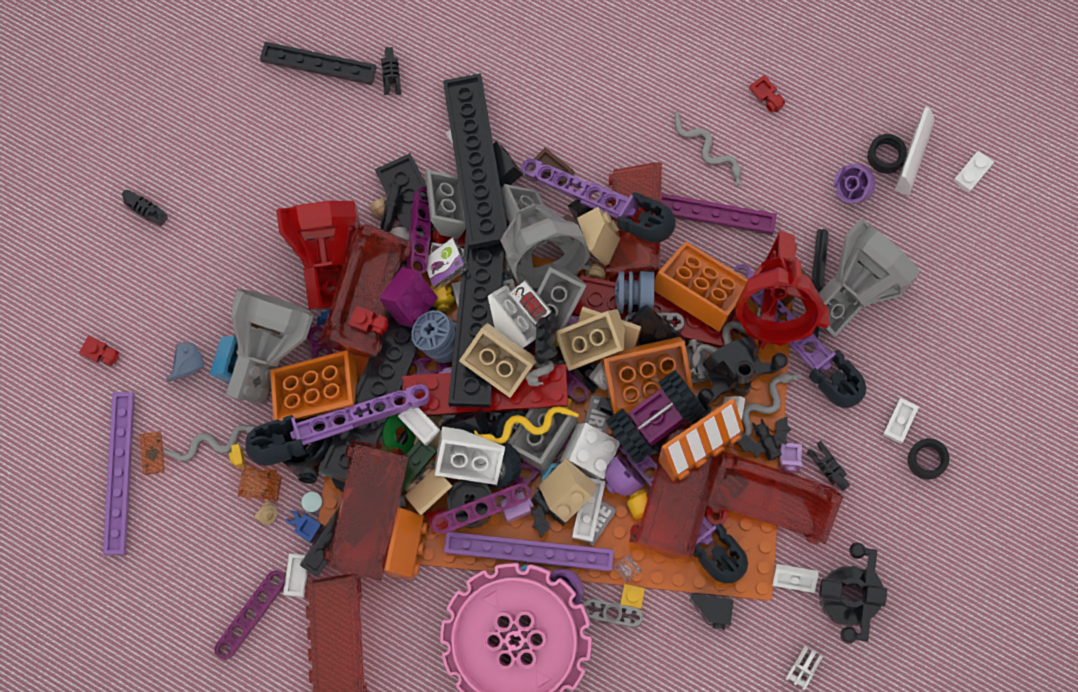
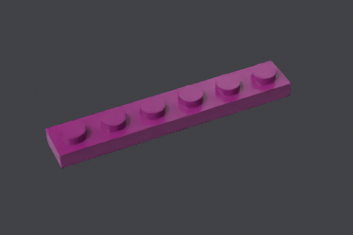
(720, 214)

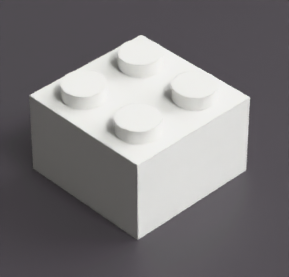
(590, 450)

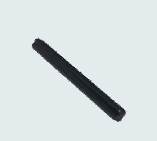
(819, 263)

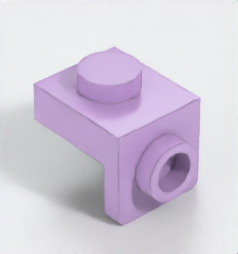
(791, 457)

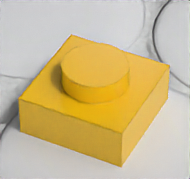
(237, 456)
(632, 596)

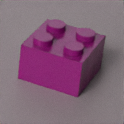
(408, 297)

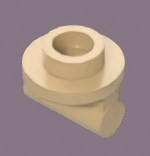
(266, 513)

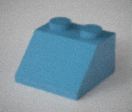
(225, 358)

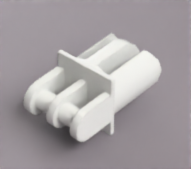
(803, 669)

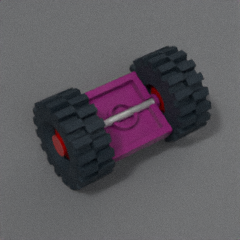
(655, 416)

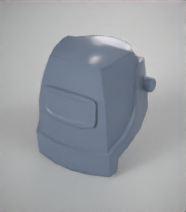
(186, 361)

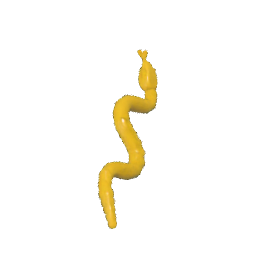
(528, 425)

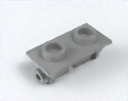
(701, 374)

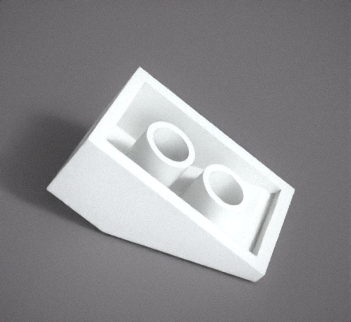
(510, 318)
(468, 457)

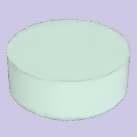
(312, 502)

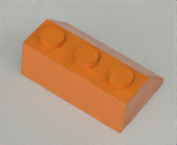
(406, 545)

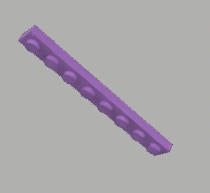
(118, 473)
(529, 551)

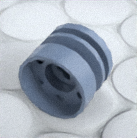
(634, 292)
(435, 336)

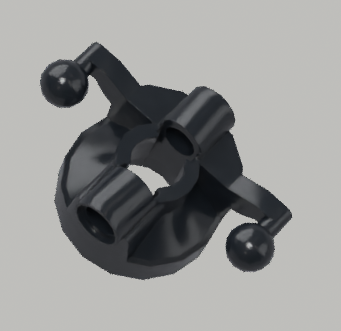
(736, 364)
(307, 466)
(848, 612)

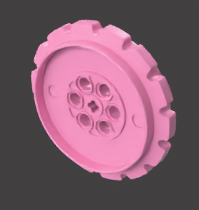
(514, 594)

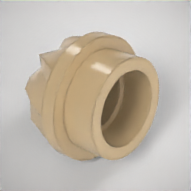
(378, 207)
(596, 271)

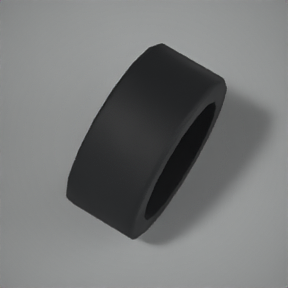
(892, 140)
(939, 447)

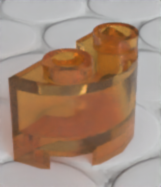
(259, 483)

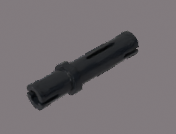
(391, 207)

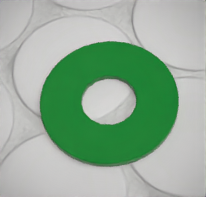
(388, 434)

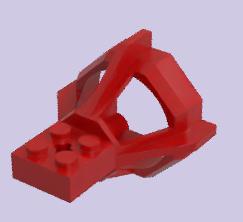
(324, 255)
(780, 277)

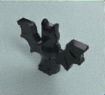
(767, 443)
(540, 522)

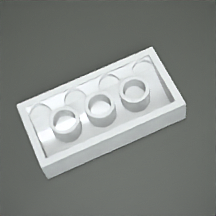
(915, 152)

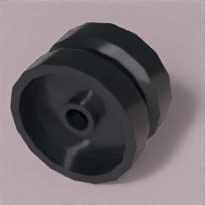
(467, 491)

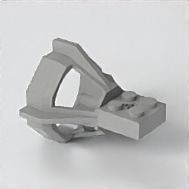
(534, 226)
(856, 284)
(260, 348)

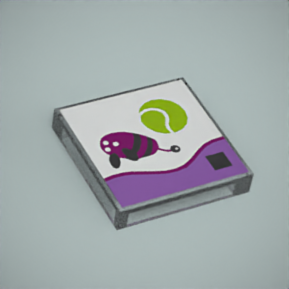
(445, 264)

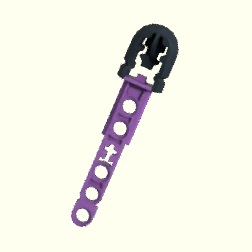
(661, 224)
(851, 390)
(267, 445)
(731, 569)

